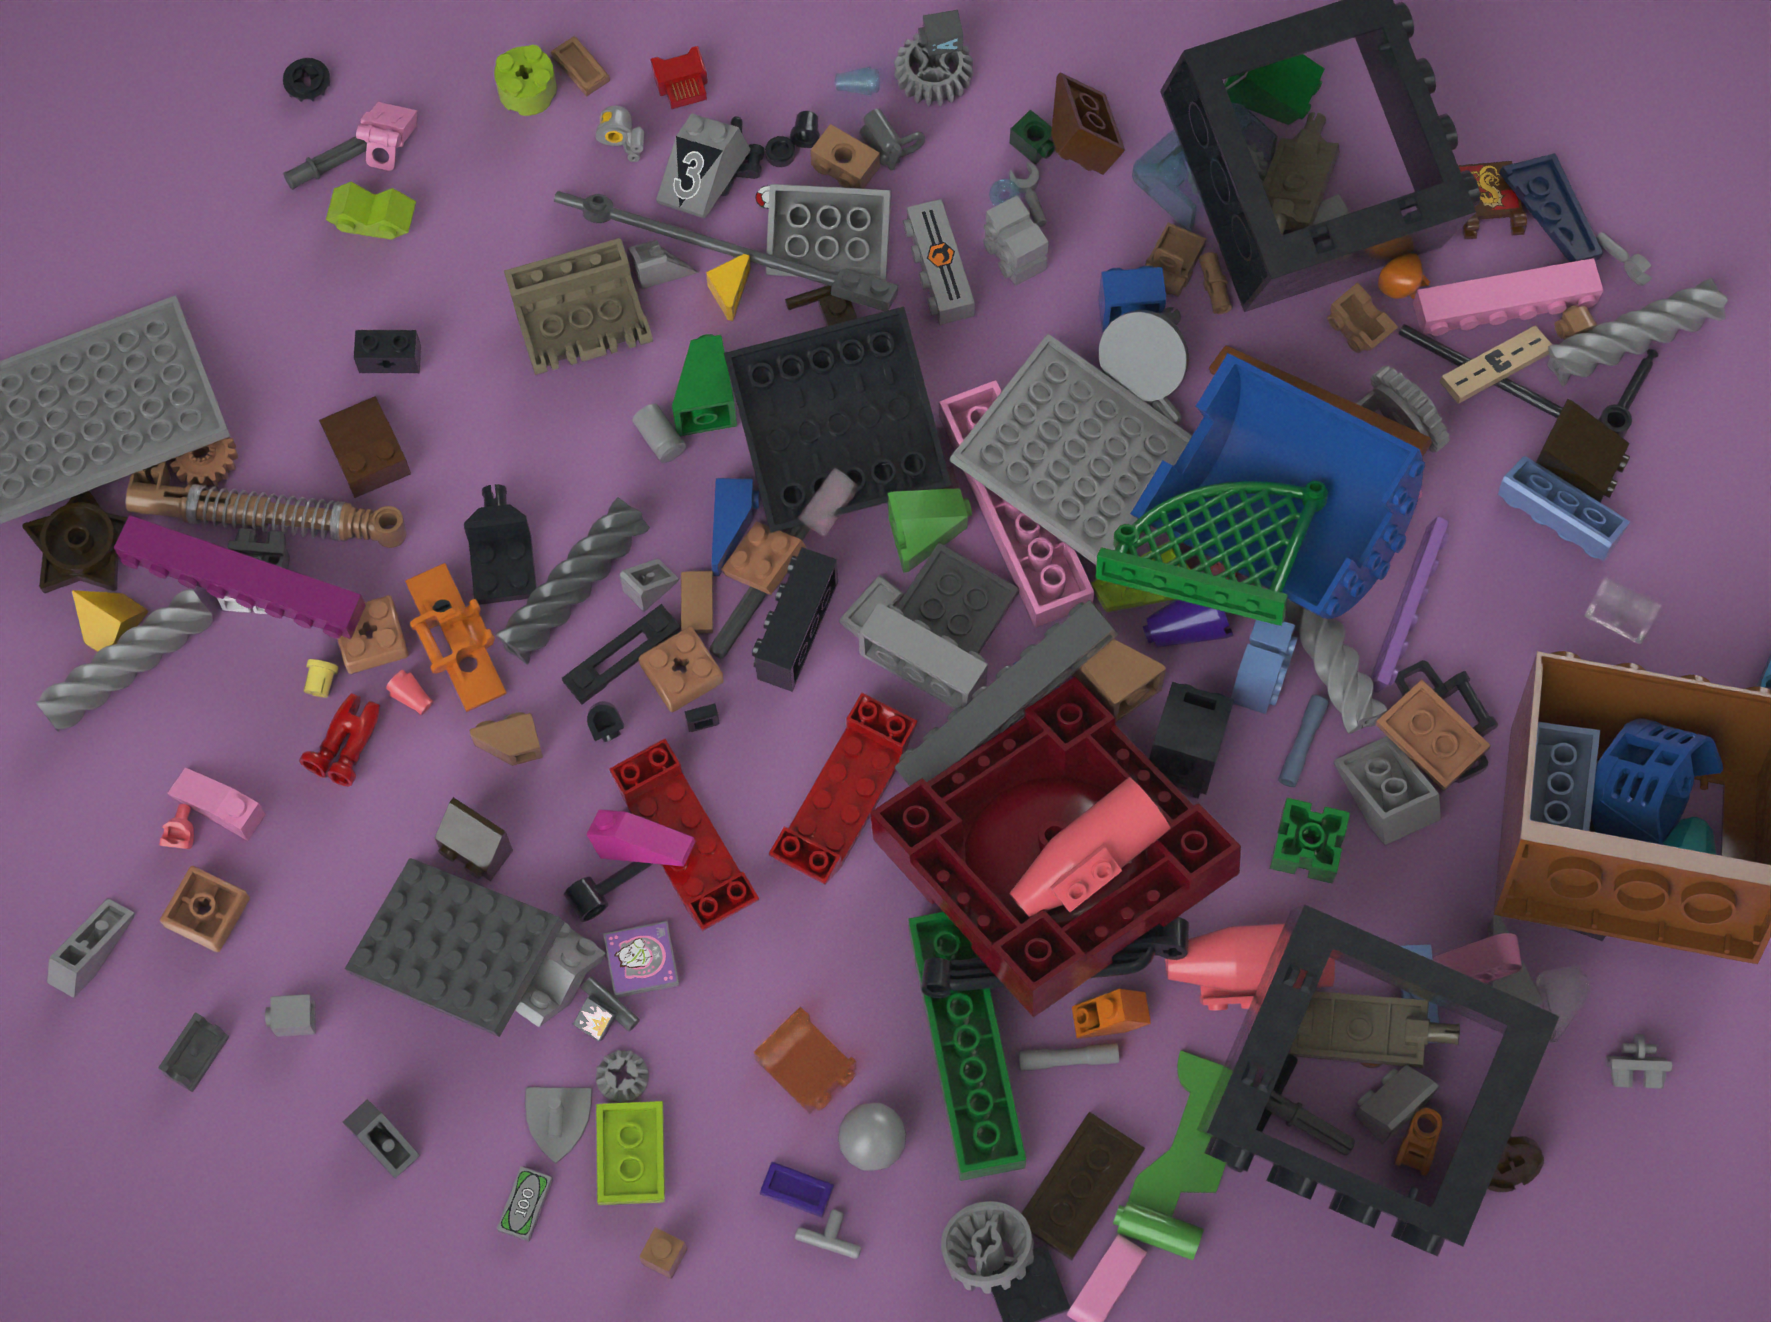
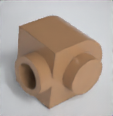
(1574, 321)

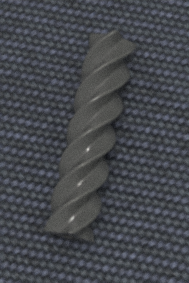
(572, 580)

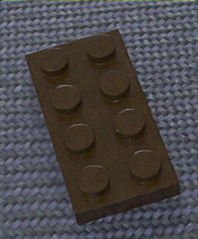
(1081, 1185)

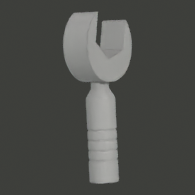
(1027, 186)
(1633, 266)

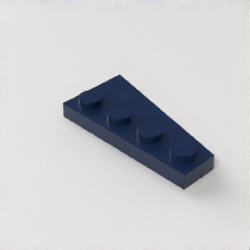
(1552, 202)

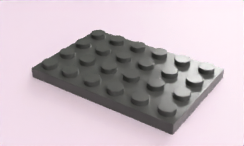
(455, 946)

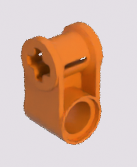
(1419, 1147)

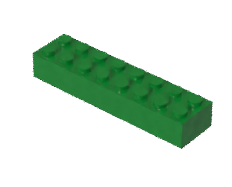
(968, 1059)

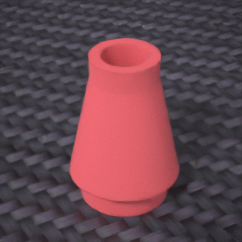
(409, 692)

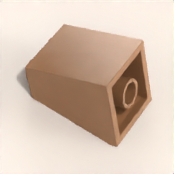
(1121, 678)

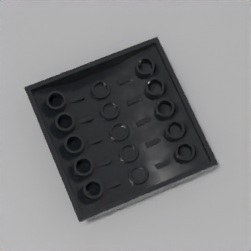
(839, 401)

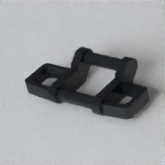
(1444, 690)

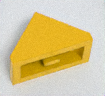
(728, 283)

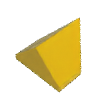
(106, 616)

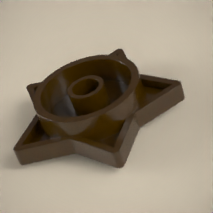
(63, 555)

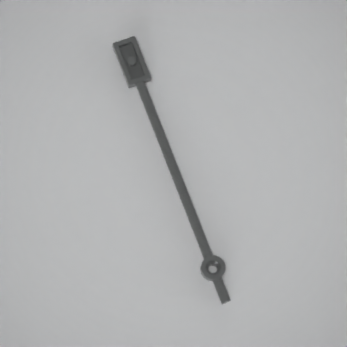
(847, 285)

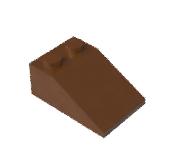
(1084, 126)
(365, 447)

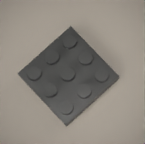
(958, 599)

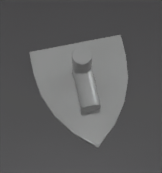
(557, 1118)

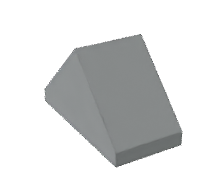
(647, 582)

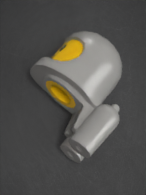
(617, 130)

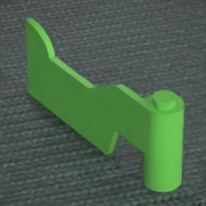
(1177, 1171)

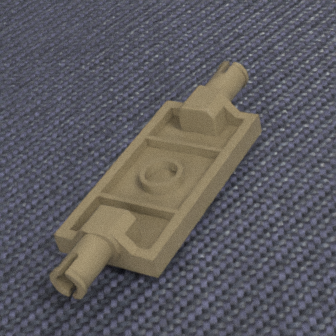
(1300, 175)
(1369, 1030)

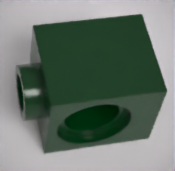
(1032, 126)

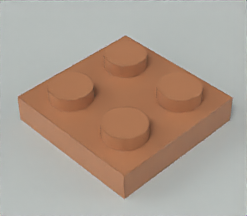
(762, 558)

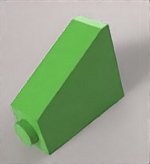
(923, 520)

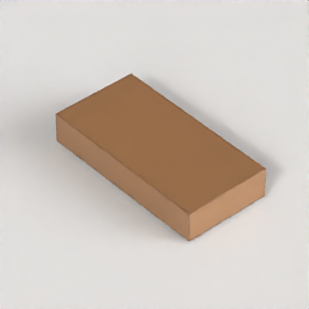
(580, 66)
(697, 601)

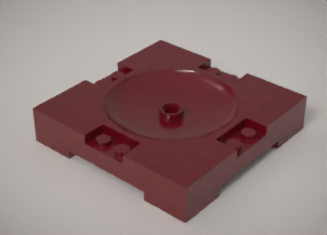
(996, 809)

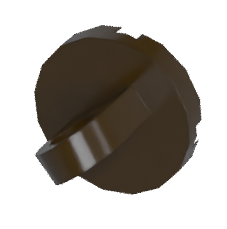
(1518, 1163)

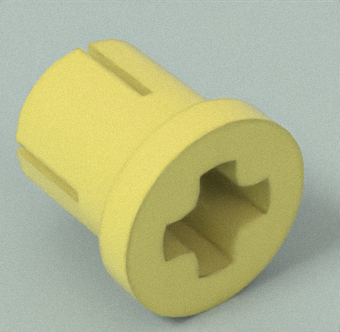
(319, 677)

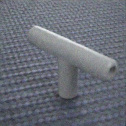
(829, 1238)

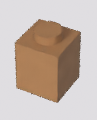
(663, 1253)

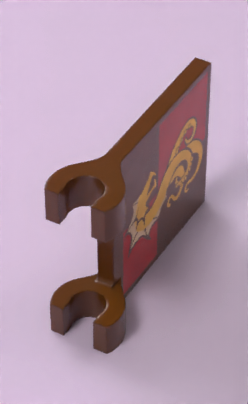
(1496, 199)

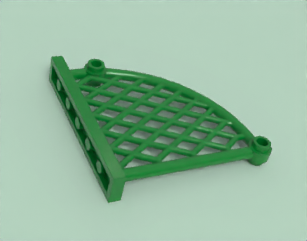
(1216, 592)

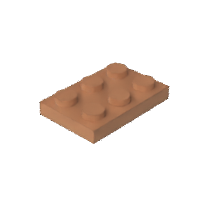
(1433, 735)

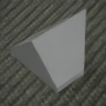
(657, 265)

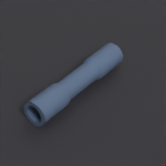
(1296, 758)

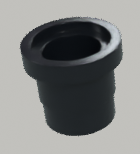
(805, 130)

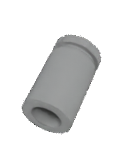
(659, 433)

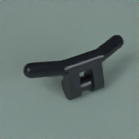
(751, 168)

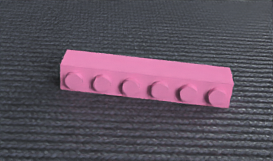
(1507, 297)

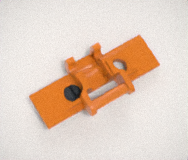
(464, 631)

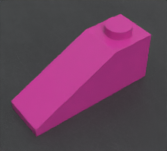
(636, 839)

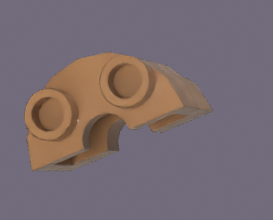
(1360, 319)

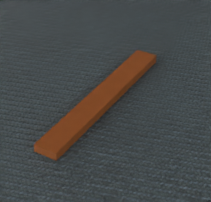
(1392, 427)

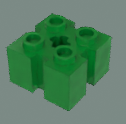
(1324, 828)

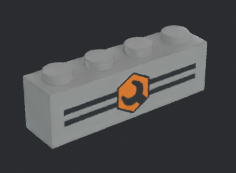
(940, 262)

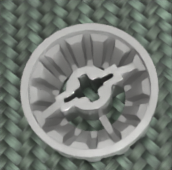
(983, 1229)

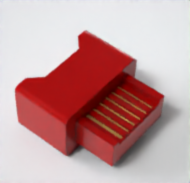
(681, 78)

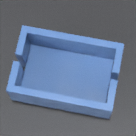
(1264, 666)

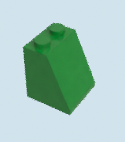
(1278, 89)
(704, 390)

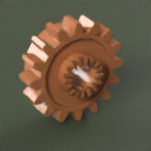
(208, 469)

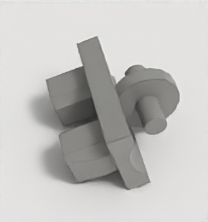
(1653, 1067)

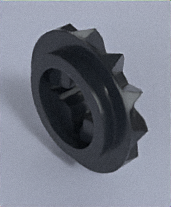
(294, 81)

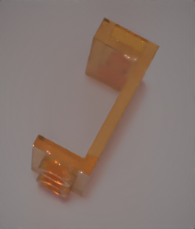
(805, 1062)

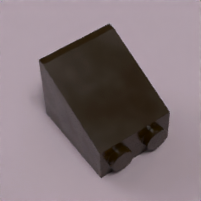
(1584, 452)

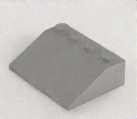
(829, 228)

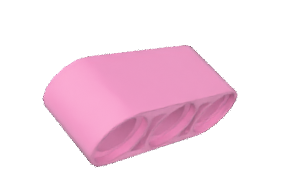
(1485, 959)
(1107, 1281)

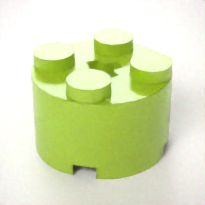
(525, 80)

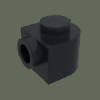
(604, 721)

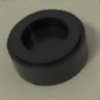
(780, 151)

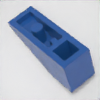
(732, 517)

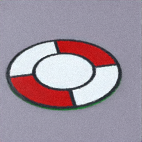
(762, 196)

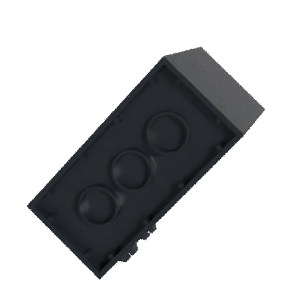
(1257, 255)
(1267, 1036)

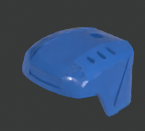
(1649, 779)

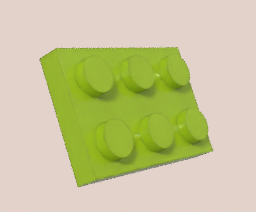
(630, 1153)

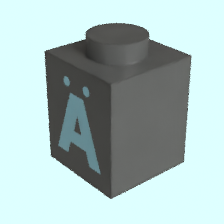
(941, 33)

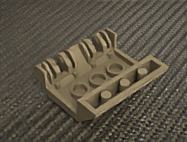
(577, 305)

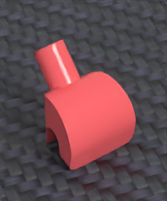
(178, 830)

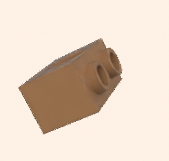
(838, 145)

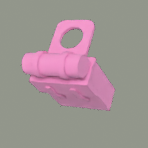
(386, 128)

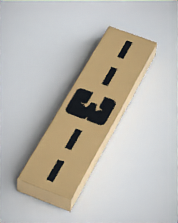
(1496, 364)

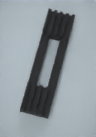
(586, 681)

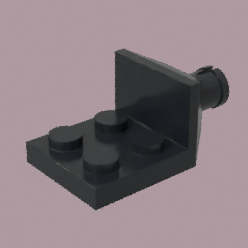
(500, 550)

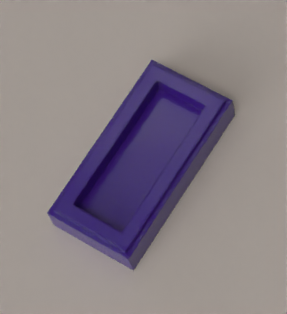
(796, 1189)

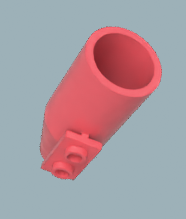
(1090, 850)
(1231, 964)

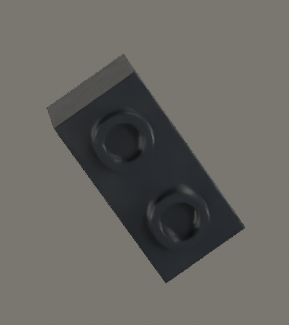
(387, 351)

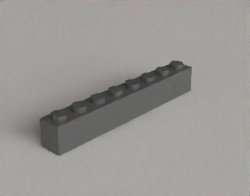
(1014, 690)

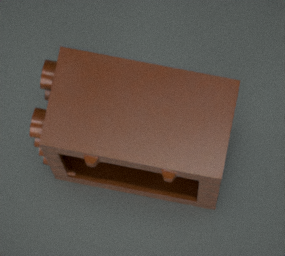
(1629, 884)

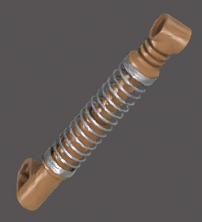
(196, 504)

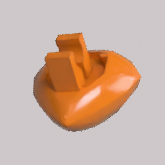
(1402, 276)

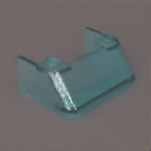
(1163, 169)

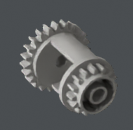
(1406, 404)

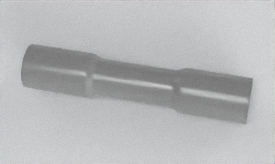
(1087, 1055)

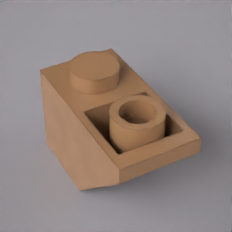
(510, 739)

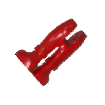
(342, 724)

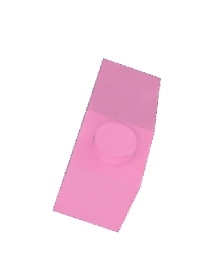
(218, 802)

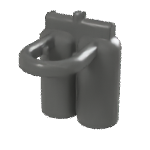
(884, 139)

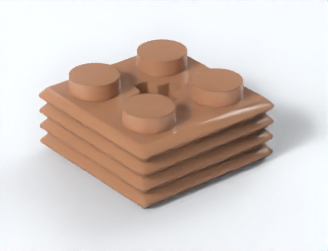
(387, 640)
(672, 685)
(199, 890)

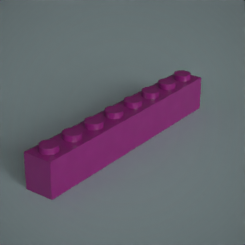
(239, 577)

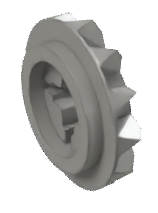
(630, 1088)

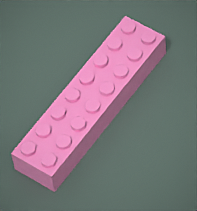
(1038, 561)

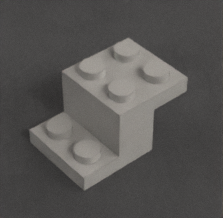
(559, 976)

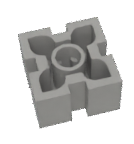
(1015, 241)

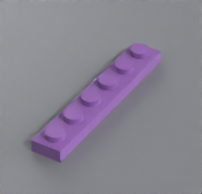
(1412, 595)

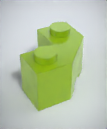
(367, 214)

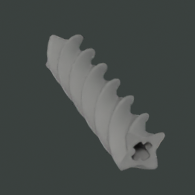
(1636, 330)
(118, 664)
(1337, 668)

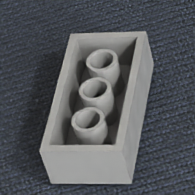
(921, 656)

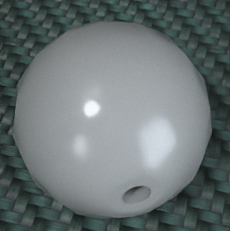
(872, 1136)

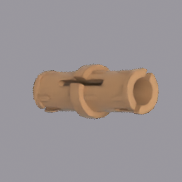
(1215, 283)

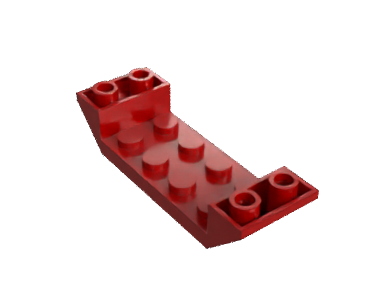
(845, 790)
(659, 792)

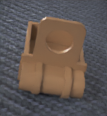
(1177, 254)

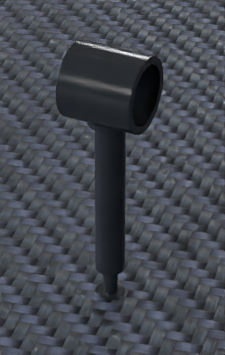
(1619, 414)
(588, 898)

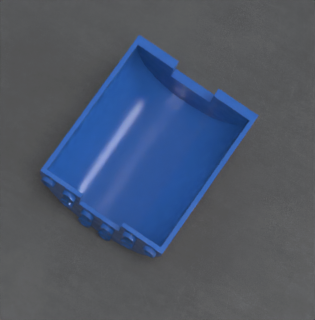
(1280, 434)

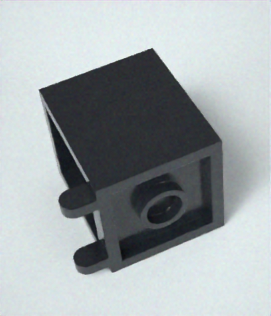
(1190, 736)

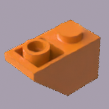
(1111, 1014)

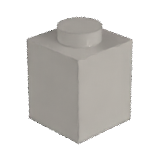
(291, 1015)

